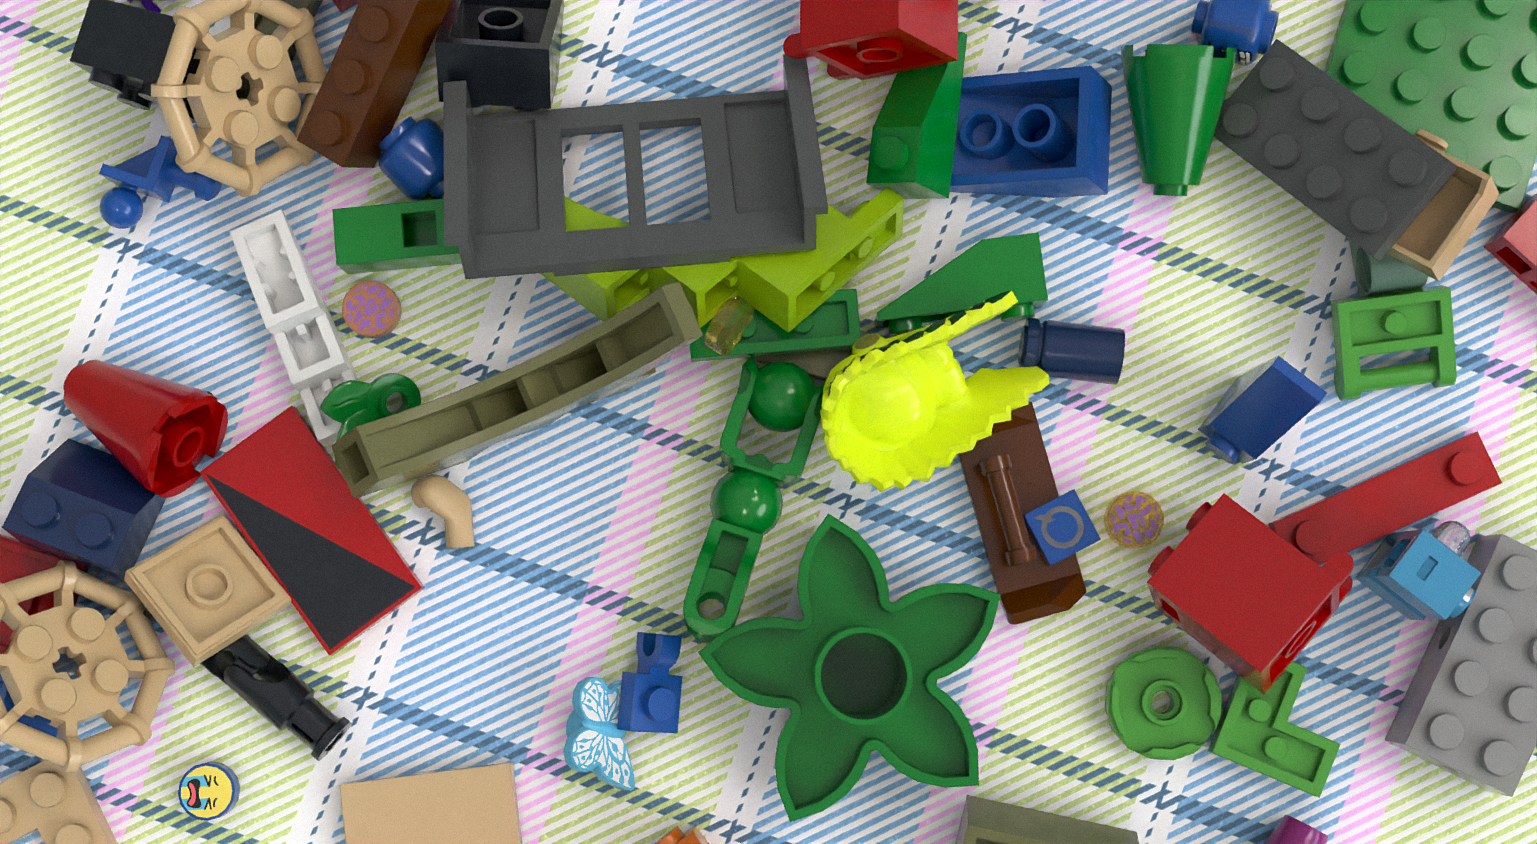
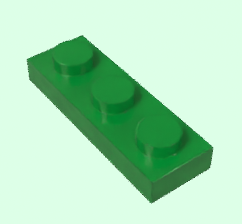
(828, 328)

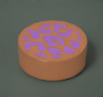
(371, 309)

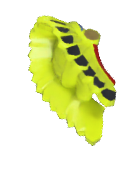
(906, 404)

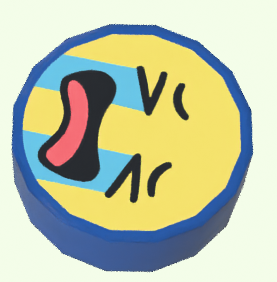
(209, 791)

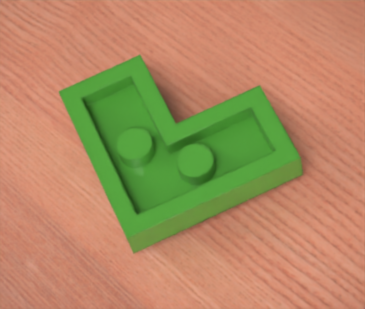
(1257, 734)

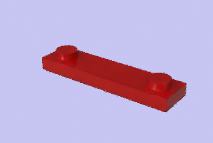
(1390, 500)

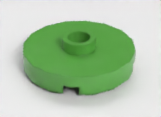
(1192, 708)

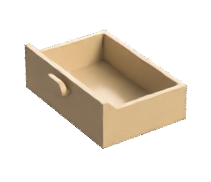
(1448, 219)

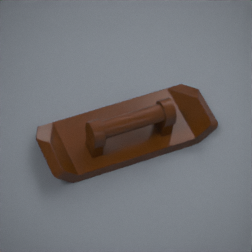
(1005, 480)

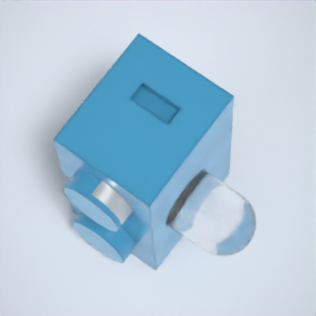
(1423, 572)

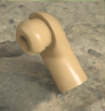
(450, 504)

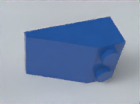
(1034, 134)

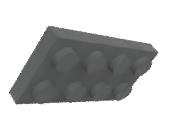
(1331, 150)

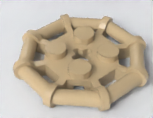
(213, 96)
(100, 672)

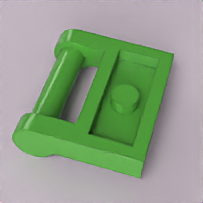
(1390, 325)

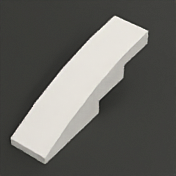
(294, 314)

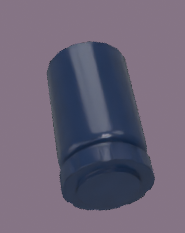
(1073, 350)

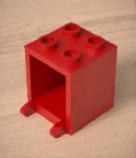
(875, 35)
(1246, 591)

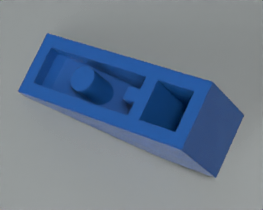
(1259, 410)

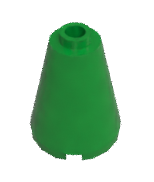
(1175, 110)

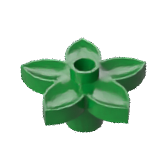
(859, 673)

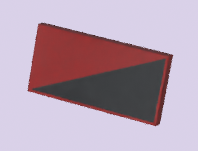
(311, 530)

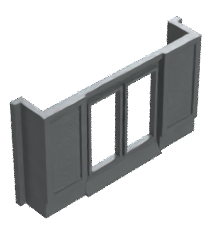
(509, 182)

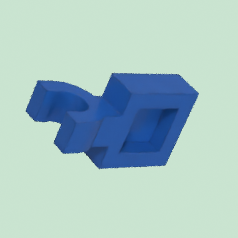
(651, 694)

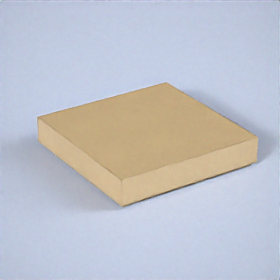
(207, 590)

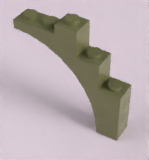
(520, 398)

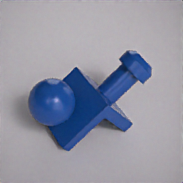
(150, 174)

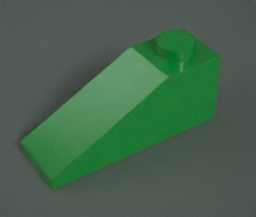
(918, 131)

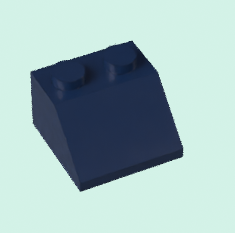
(85, 510)

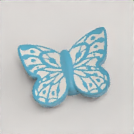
(593, 734)

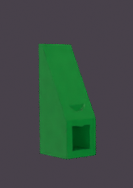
(969, 279)

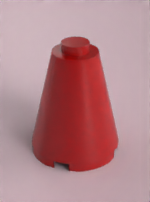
(147, 422)

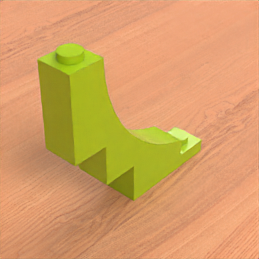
(776, 284)

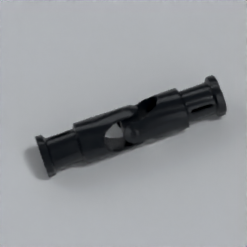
(280, 698)

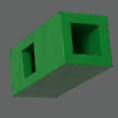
(392, 237)

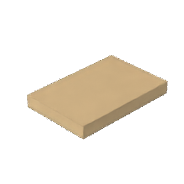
(434, 808)

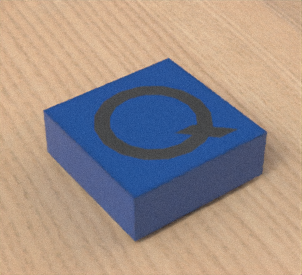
(1061, 527)

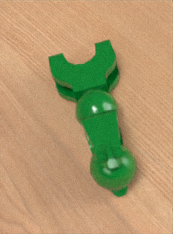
(749, 497)

